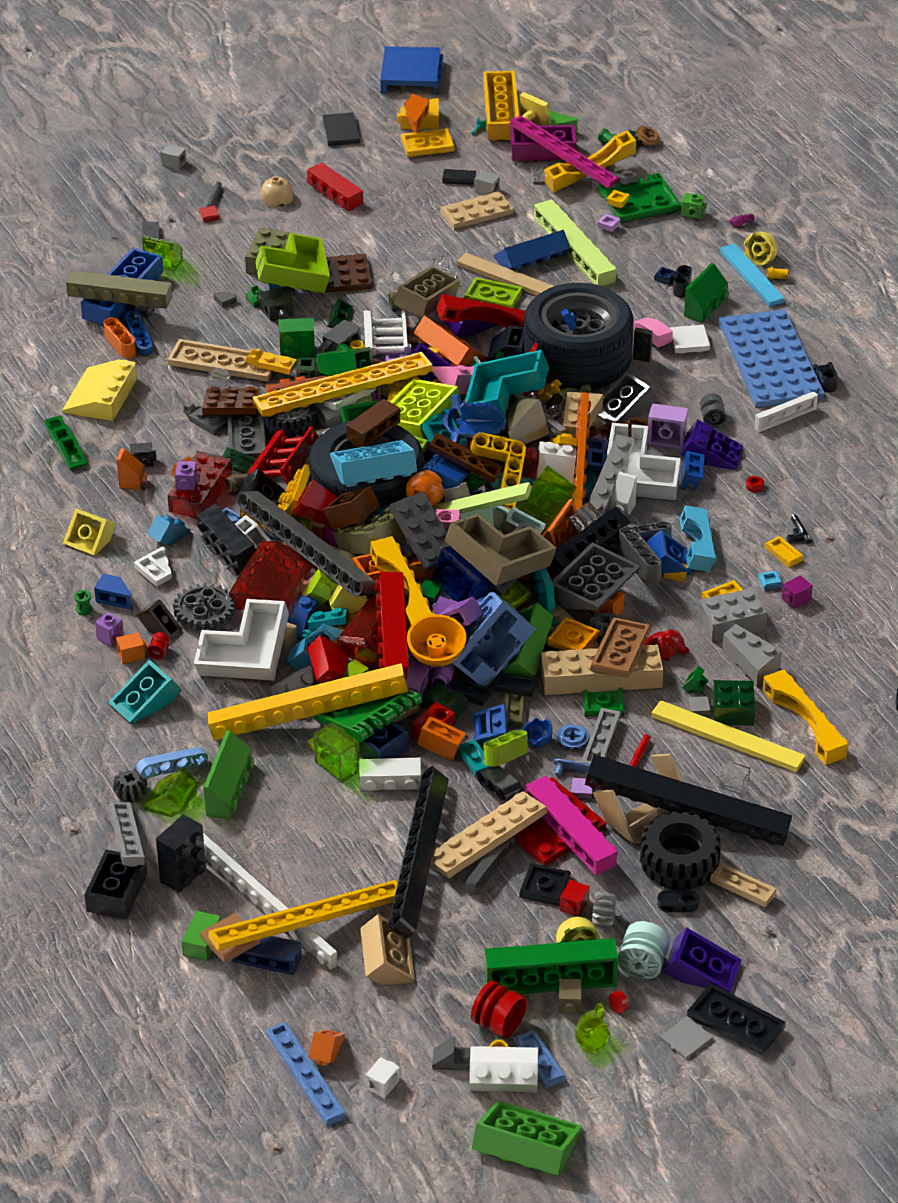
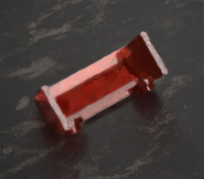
(358, 637)

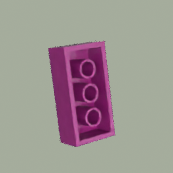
(527, 149)

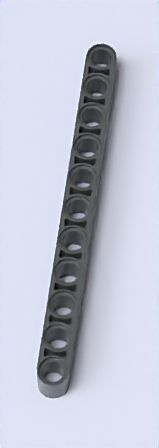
(306, 543)

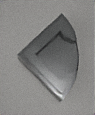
(225, 298)

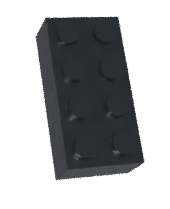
(225, 538)

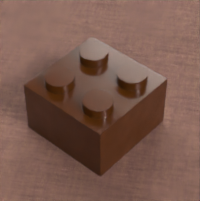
(351, 508)

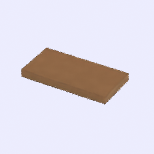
(620, 647)

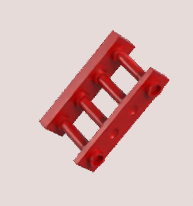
(278, 447)

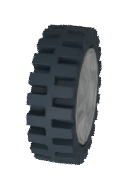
(294, 421)

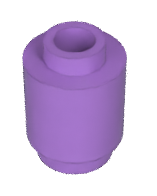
(443, 674)

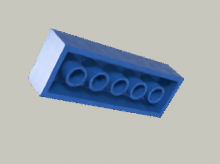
(134, 264)

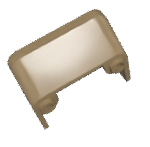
(633, 823)

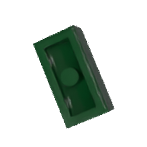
(340, 311)

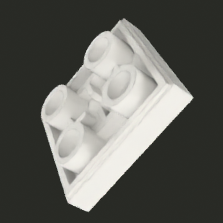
(690, 339)

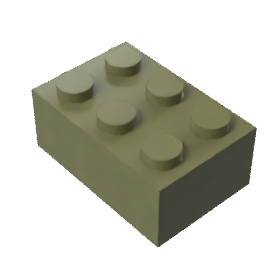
(264, 237)

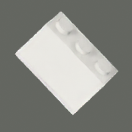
(503, 1069)

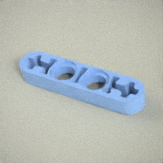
(151, 765)

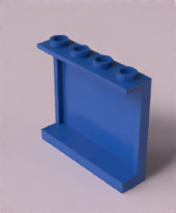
(411, 67)

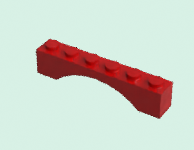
(460, 309)

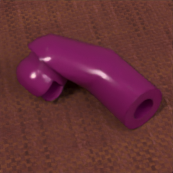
(741, 220)

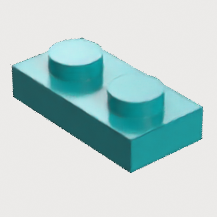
(334, 617)
(472, 755)

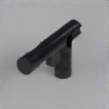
(800, 532)

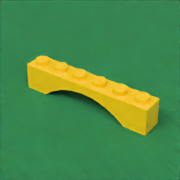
(615, 150)
(388, 558)
(785, 692)

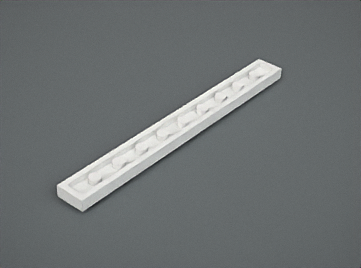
(267, 901)

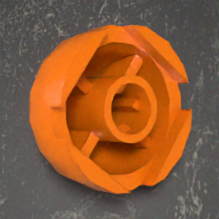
(426, 482)

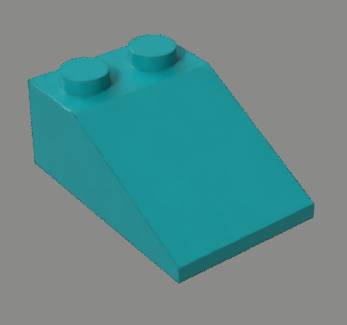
(145, 693)

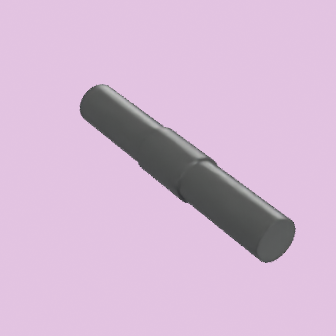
(213, 197)

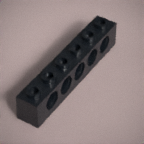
(599, 532)

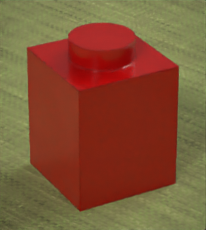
(574, 898)

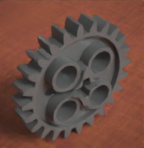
(204, 607)

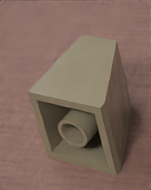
(525, 421)

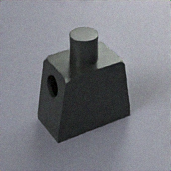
(276, 303)

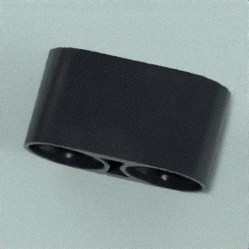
(682, 279)

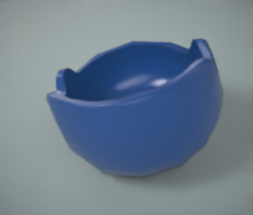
(538, 732)

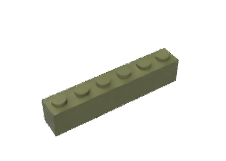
(119, 289)

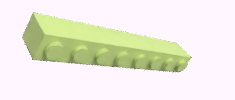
(581, 249)

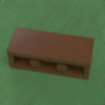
(373, 423)

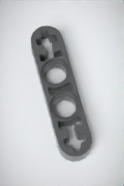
(488, 866)

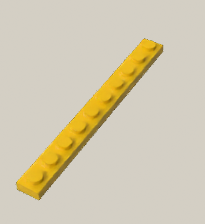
(303, 915)

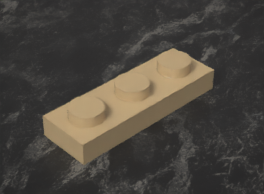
(743, 885)

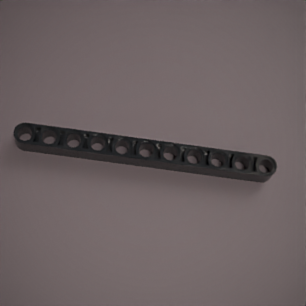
(418, 853)

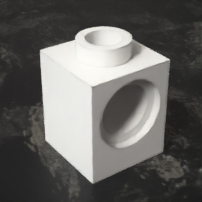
(382, 1077)

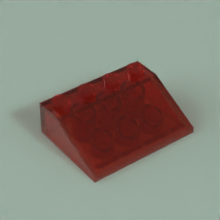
(271, 574)

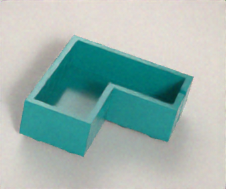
(503, 377)

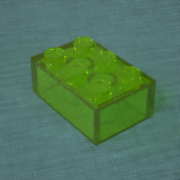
(547, 496)

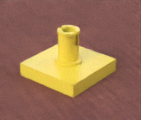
(534, 109)

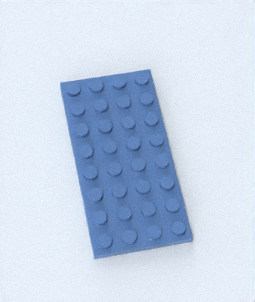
(770, 357)

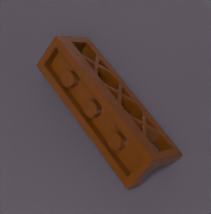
(464, 457)

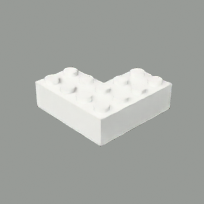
(655, 474)
(246, 653)

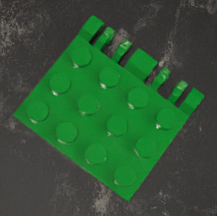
(645, 198)
(358, 718)

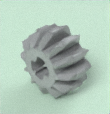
(604, 909)

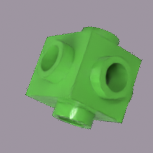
(693, 205)

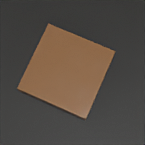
(228, 953)

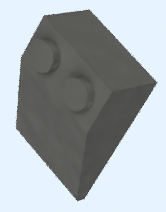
(626, 399)

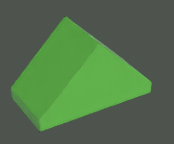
(561, 119)

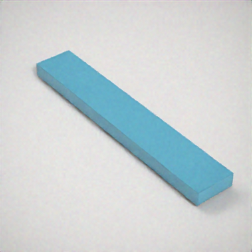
(752, 275)

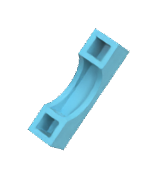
(701, 553)

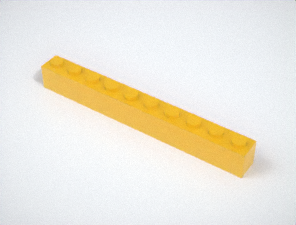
(308, 701)

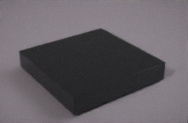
(544, 884)

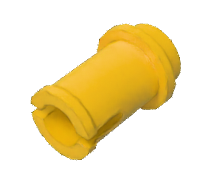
(777, 273)

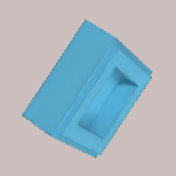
(770, 580)

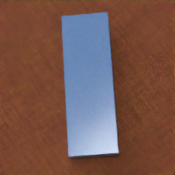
(548, 1070)

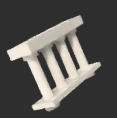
(371, 331)

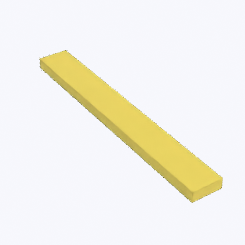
(728, 736)

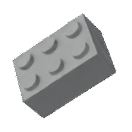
(724, 611)

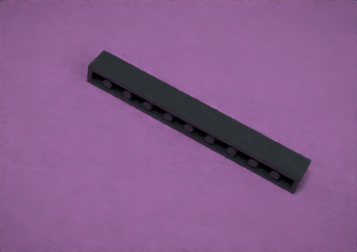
(682, 797)

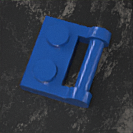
(495, 723)

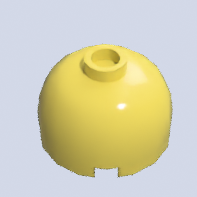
(760, 248)
(576, 930)

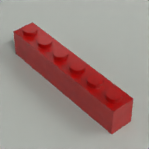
(391, 620)

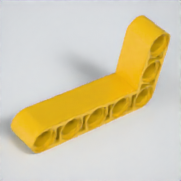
(506, 454)

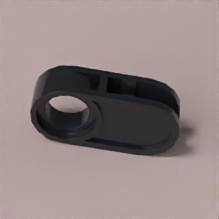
(674, 901)

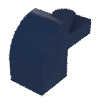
(596, 455)

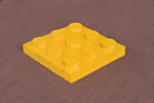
(294, 490)

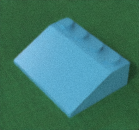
(374, 463)

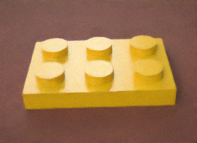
(427, 142)

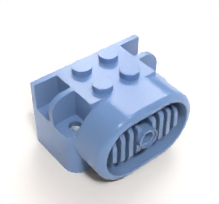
(492, 639)

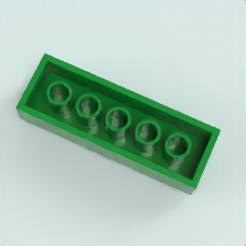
(540, 966)

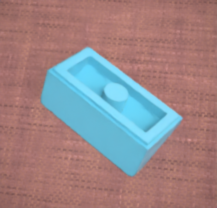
(326, 631)

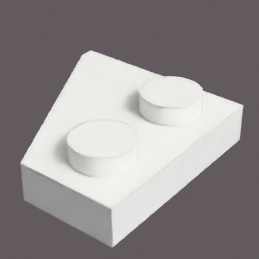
(154, 567)

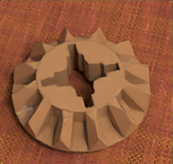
(651, 138)

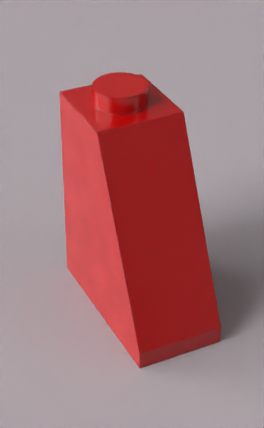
(313, 501)
(327, 660)

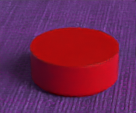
(754, 484)
(618, 1002)

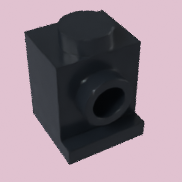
(143, 453)

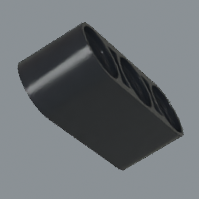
(499, 783)

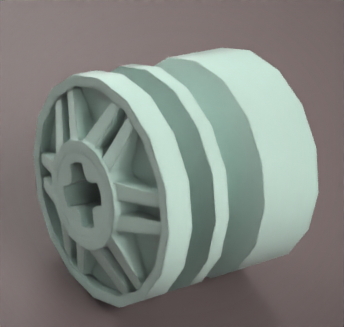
(643, 950)

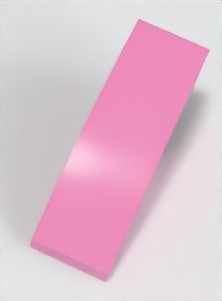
(661, 333)

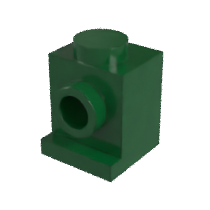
(306, 367)

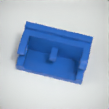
(692, 469)

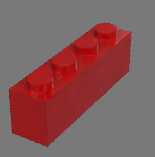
(335, 186)

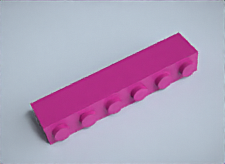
(573, 826)

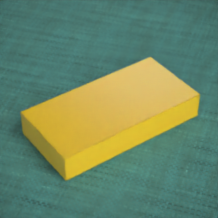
(784, 551)

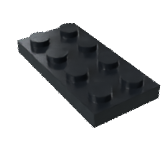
(736, 1019)

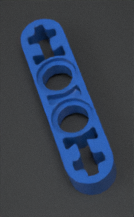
(138, 332)

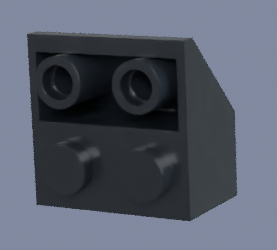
(507, 341)

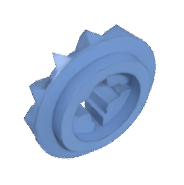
(565, 733)

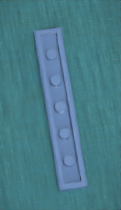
(306, 1074)

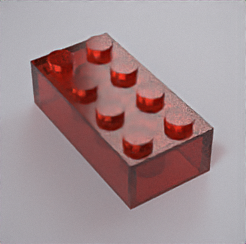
(212, 472)

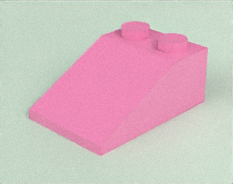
(455, 376)

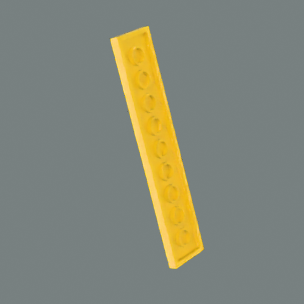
(342, 384)

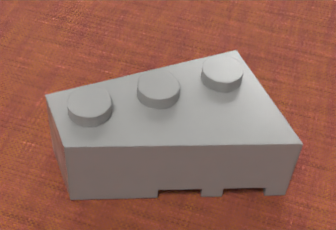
(751, 653)

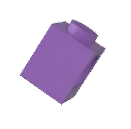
(109, 628)

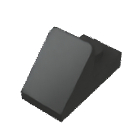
(451, 1057)

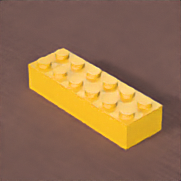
(500, 103)

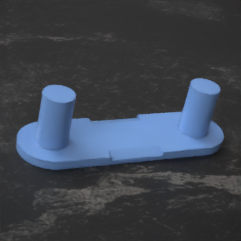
(561, 763)

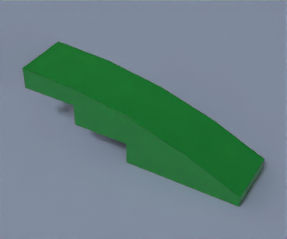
(65, 442)

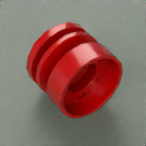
(499, 1009)

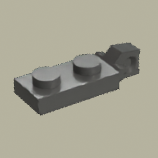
(625, 177)
(210, 423)

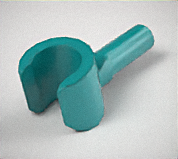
(480, 124)

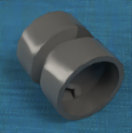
(713, 410)

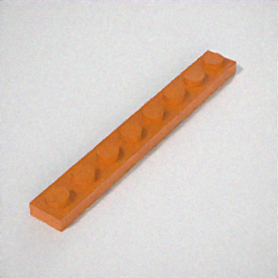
(582, 435)

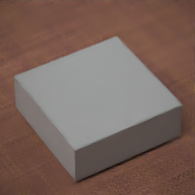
(699, 705)

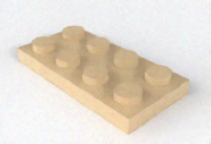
(476, 210)

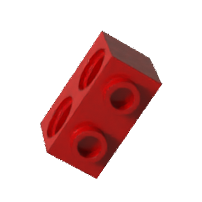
(436, 711)

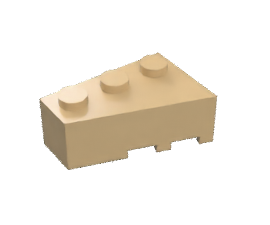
(570, 414)

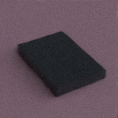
(341, 129)

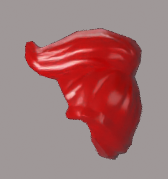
(668, 642)

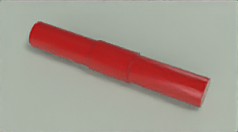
(640, 750)

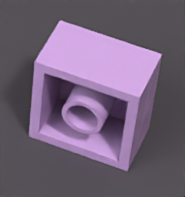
(667, 426)

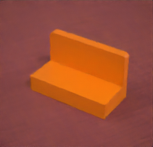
(440, 738)

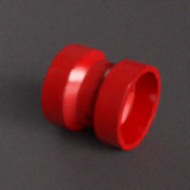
(158, 647)

